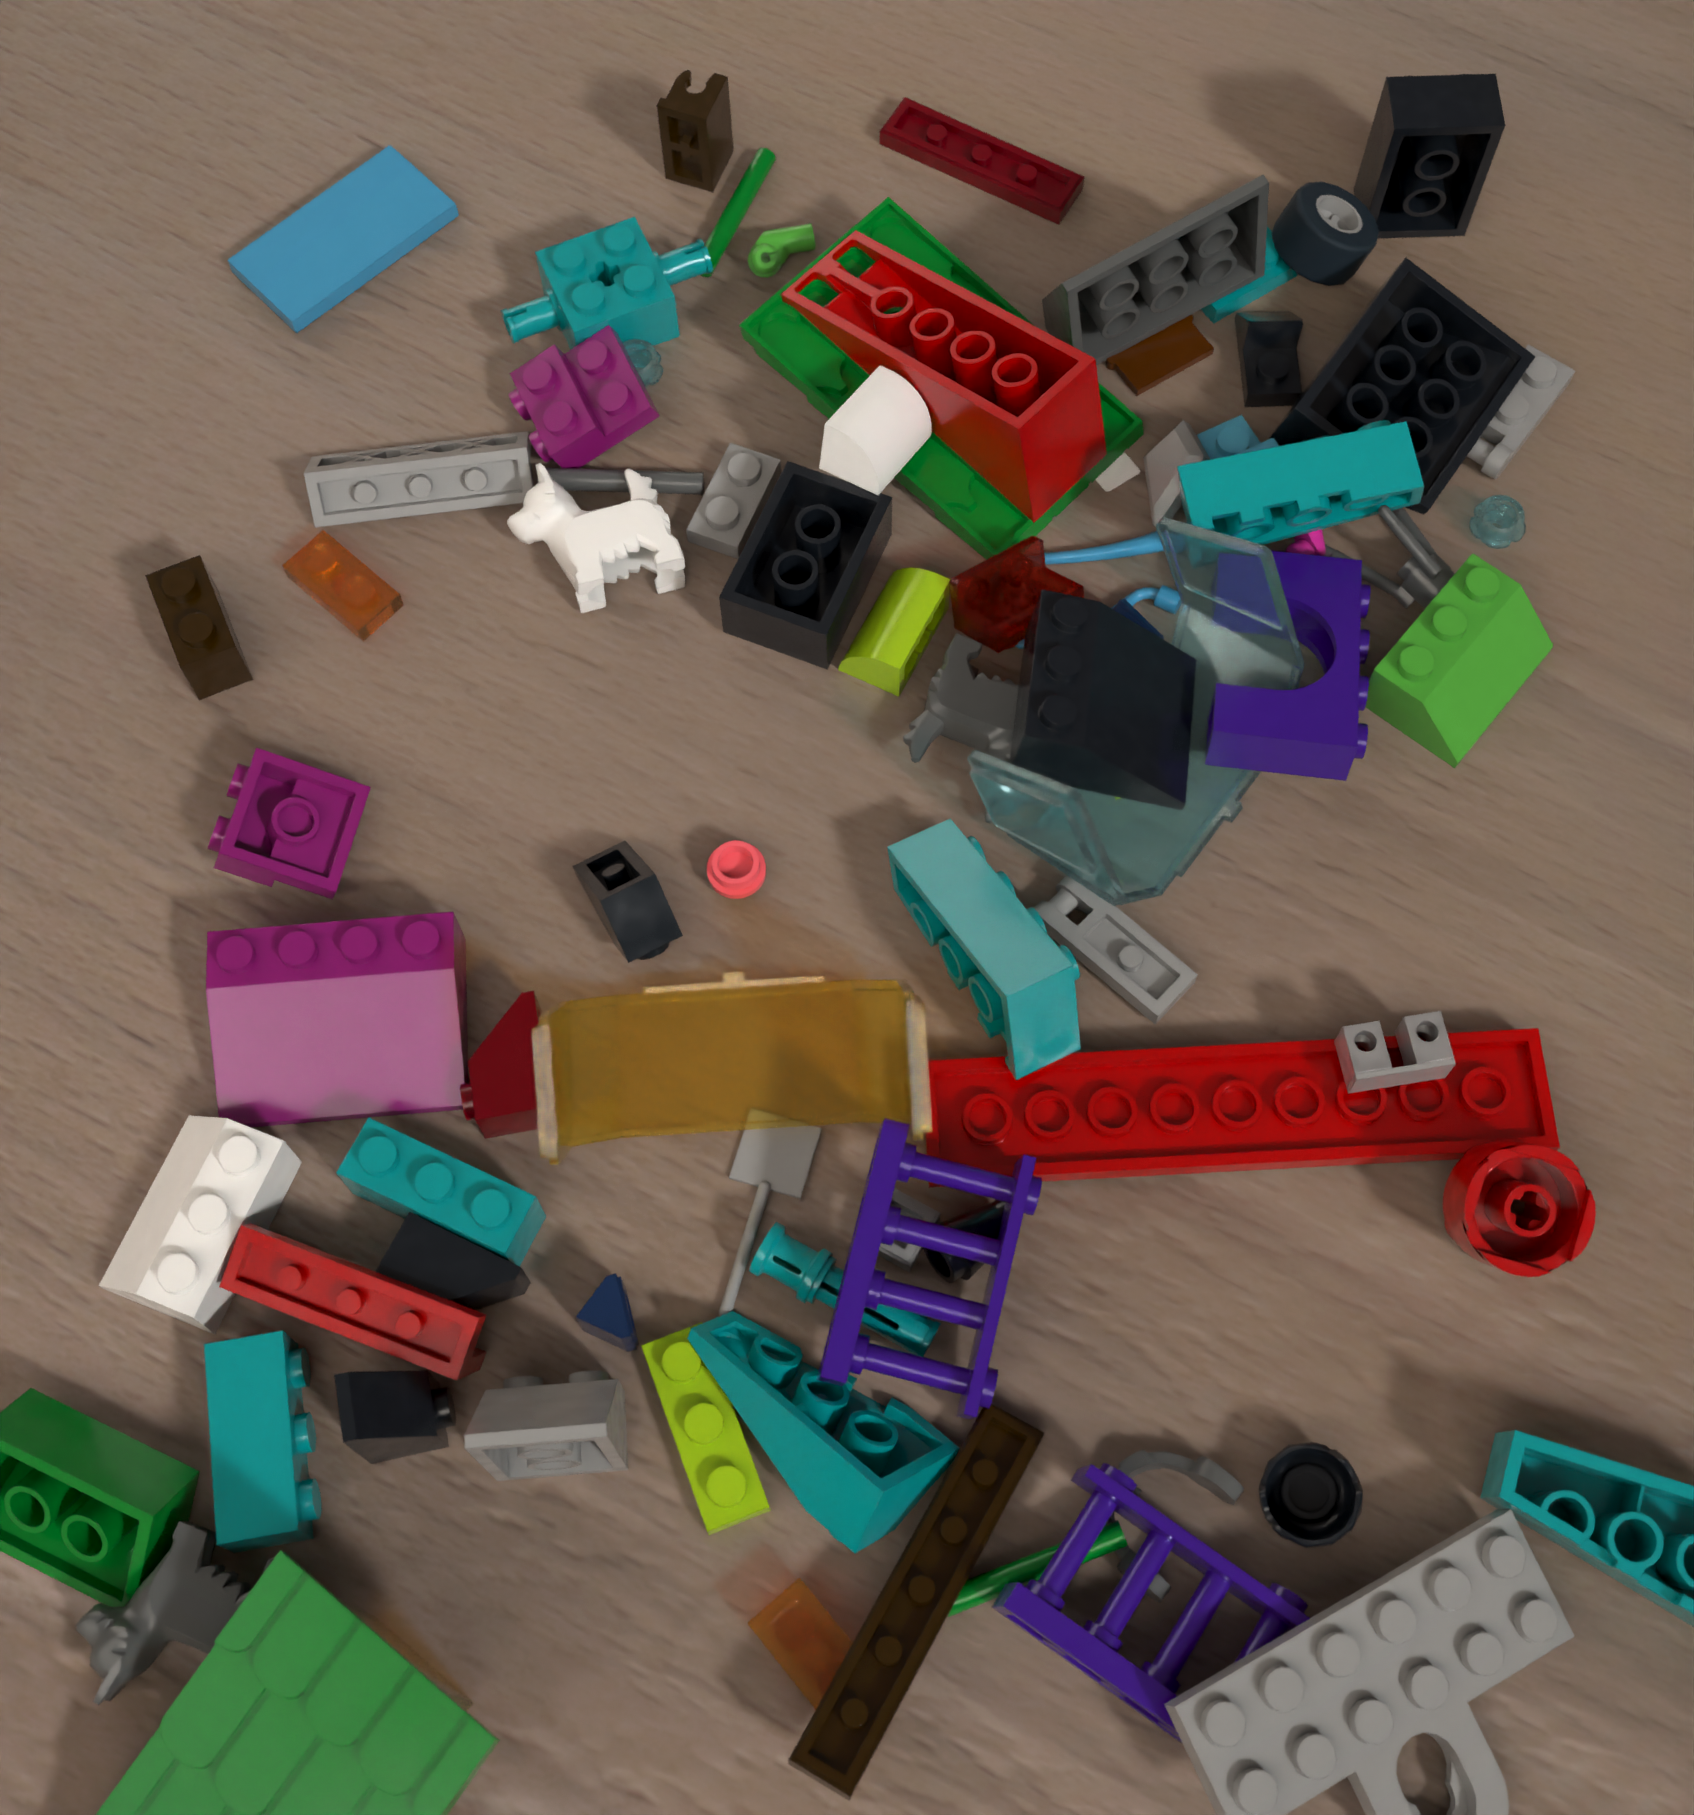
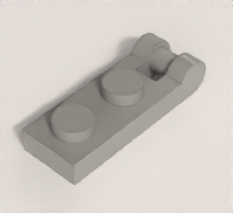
(1521, 412)
(1116, 949)

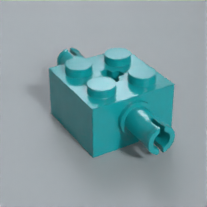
(608, 281)

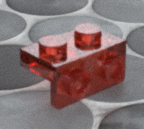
(999, 594)

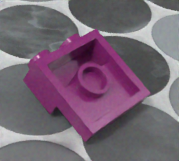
(581, 399)
(288, 824)

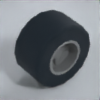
(1325, 233)

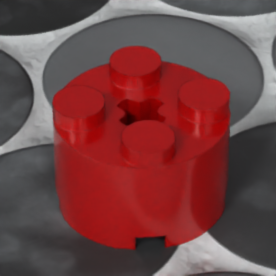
(1555, 1217)

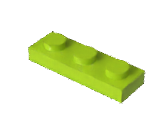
(705, 1434)

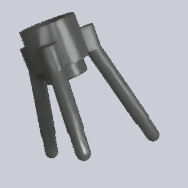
(1422, 574)

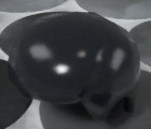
(1310, 1495)

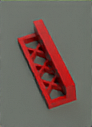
(355, 1302)

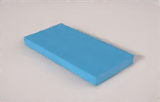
(343, 238)

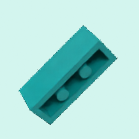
(421, 1180)
(260, 1442)

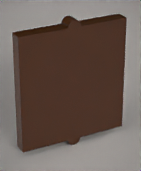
(1161, 356)

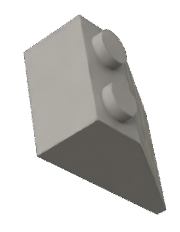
(550, 1428)

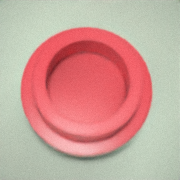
(736, 869)

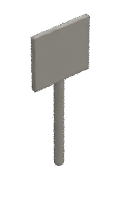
(772, 1162)

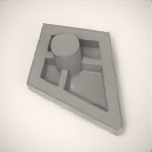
(1161, 470)

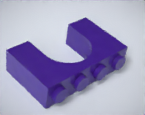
(1310, 727)

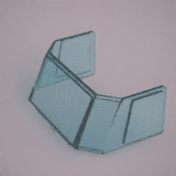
(1131, 849)

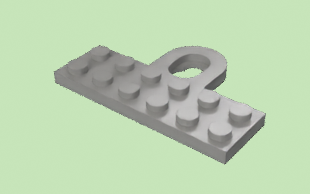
(1373, 1674)

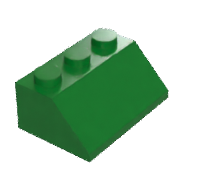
(86, 1498)

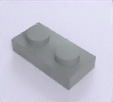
(734, 500)

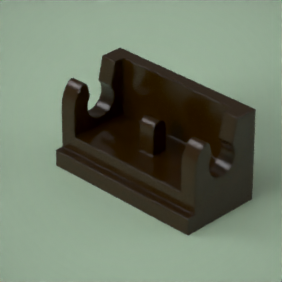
(696, 131)

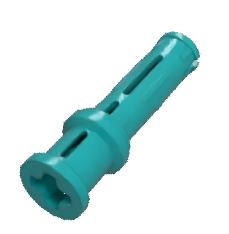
(817, 1277)

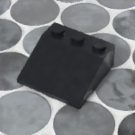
(1103, 703)

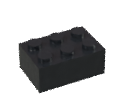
(1430, 153)
(806, 565)

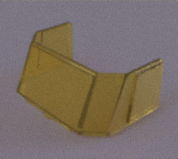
(730, 1059)

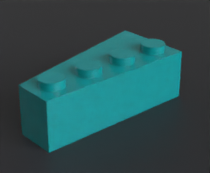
(1303, 484)
(990, 944)
(1602, 1512)

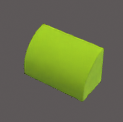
(898, 629)

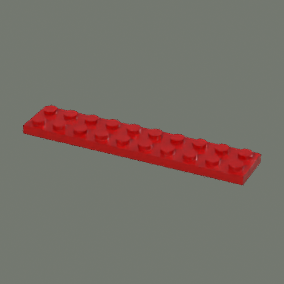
(1233, 1109)

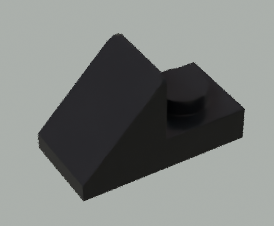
(1269, 357)

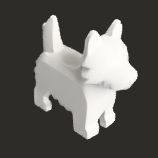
(601, 542)

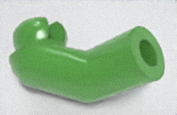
(775, 247)

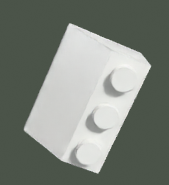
(192, 1214)

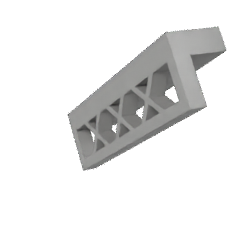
(419, 479)

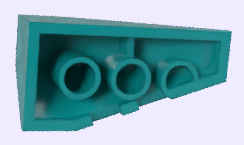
(836, 1448)

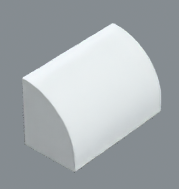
(875, 431)

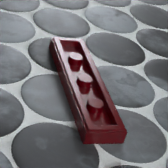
(981, 160)

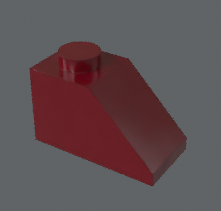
(502, 1074)

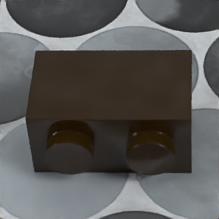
(199, 627)

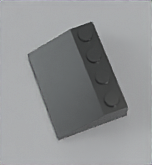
(1163, 276)

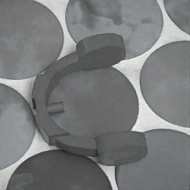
(1202, 1471)

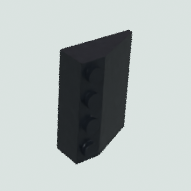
(1414, 360)

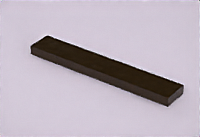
(915, 1602)

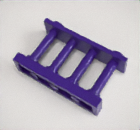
(867, 1287)
(1097, 1644)

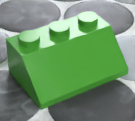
(1460, 661)

